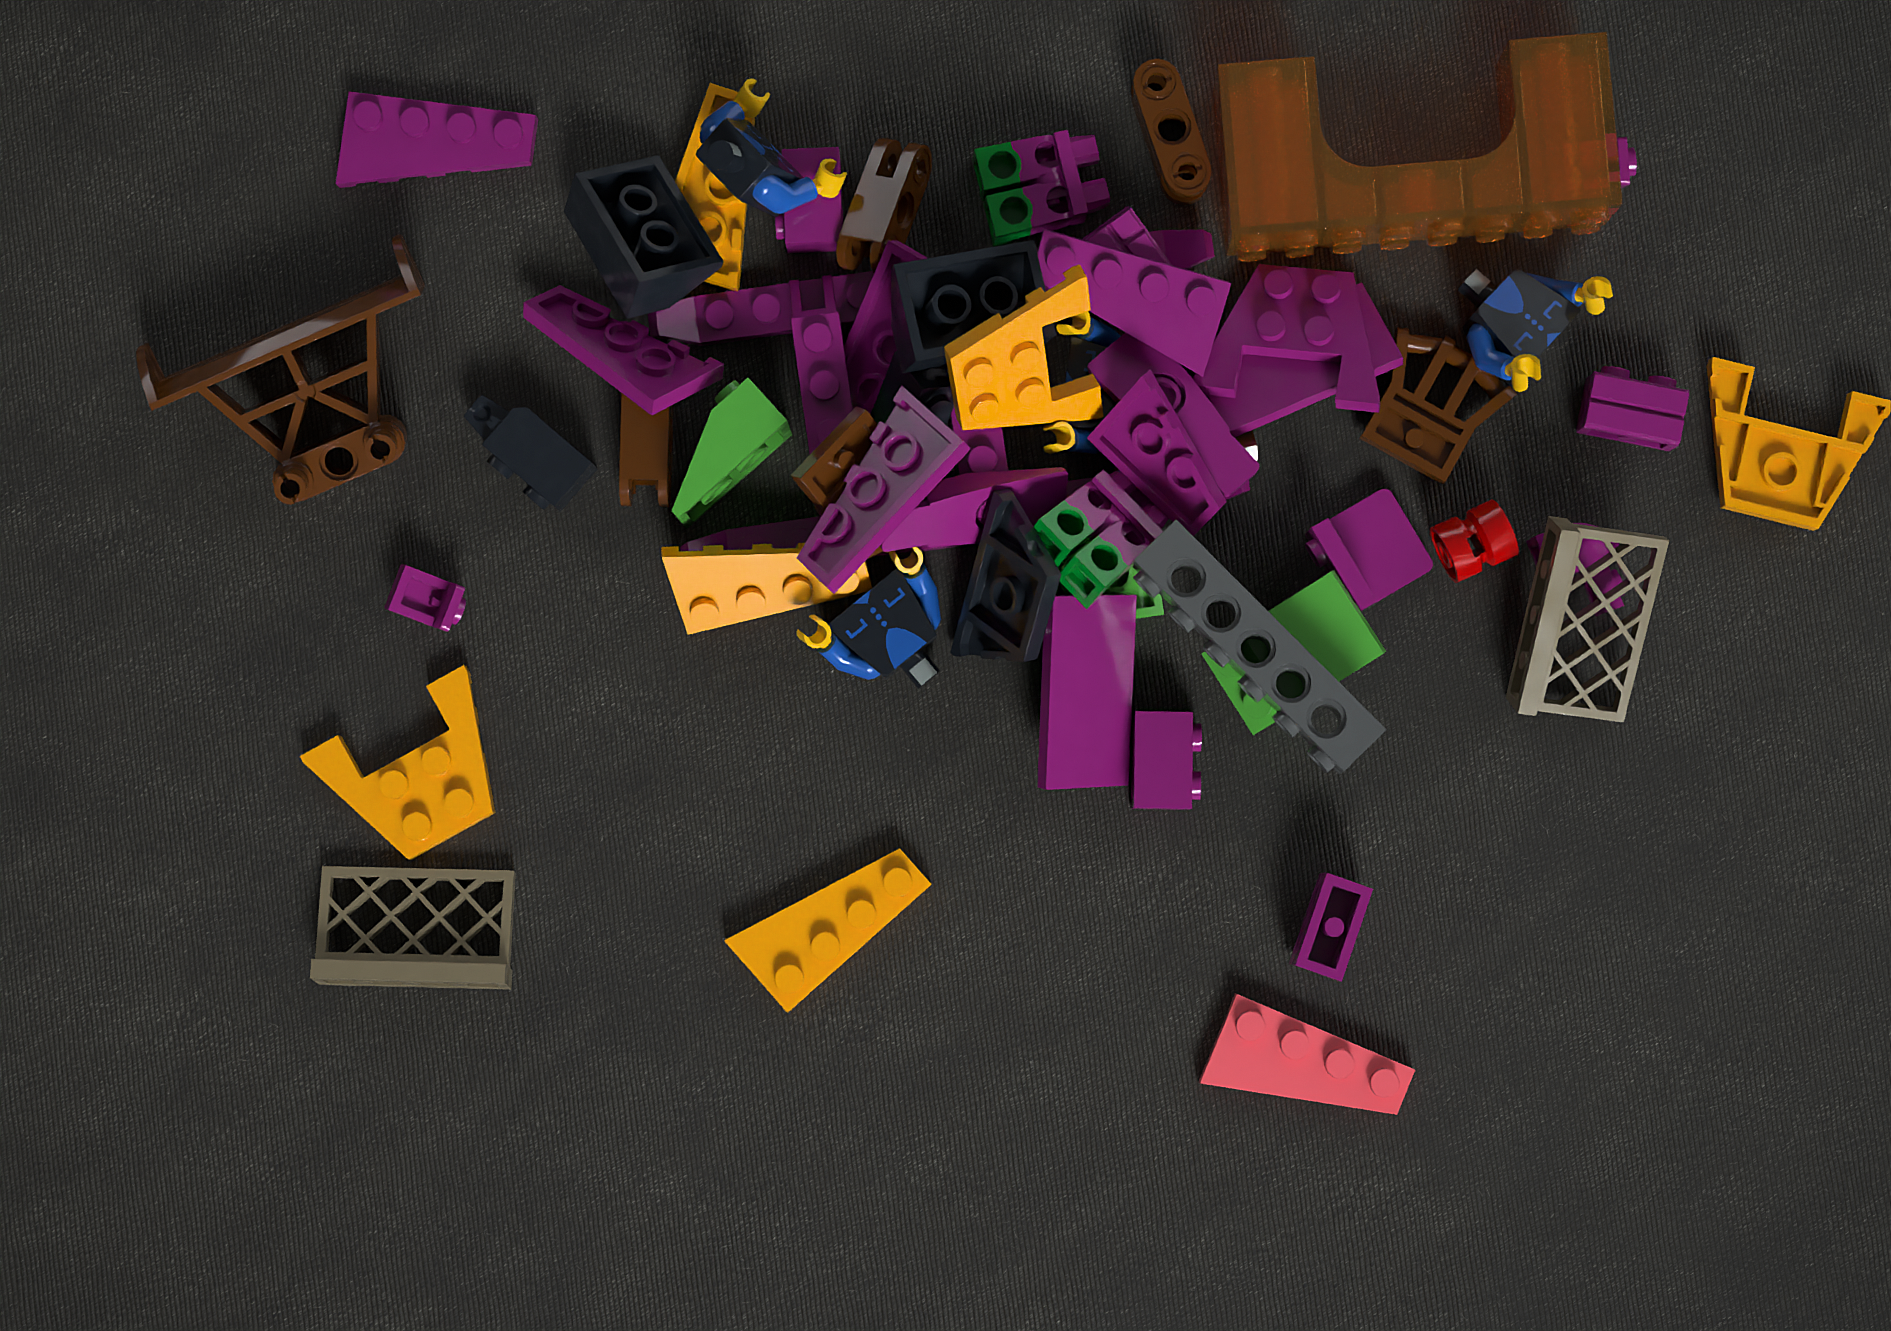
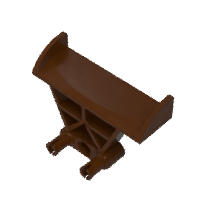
(306, 471)

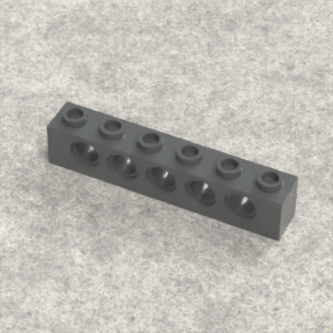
(1178, 550)

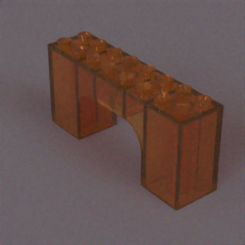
(1298, 196)

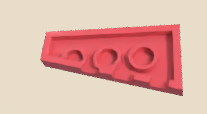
(1292, 1059)

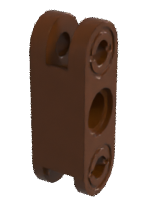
(1172, 107)
(884, 201)
(645, 451)

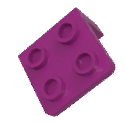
(1370, 548)

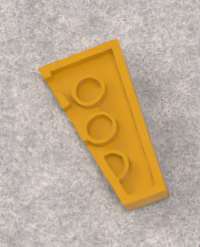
(712, 203)
(742, 585)
(819, 933)

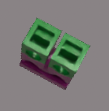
(1037, 184)
(1112, 523)

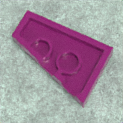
(1158, 456)

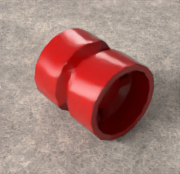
(1489, 534)

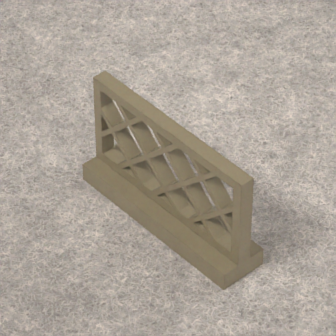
(1546, 611)
(413, 969)

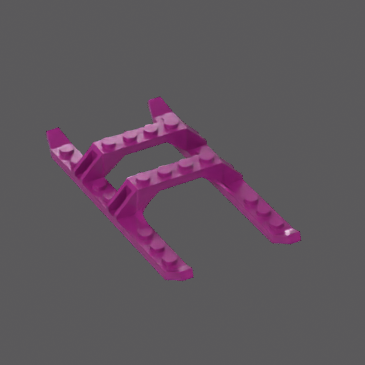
(815, 315)

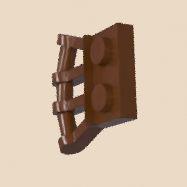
(1419, 431)
(824, 470)

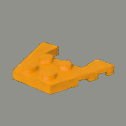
(1002, 366)
(1780, 468)
(427, 791)

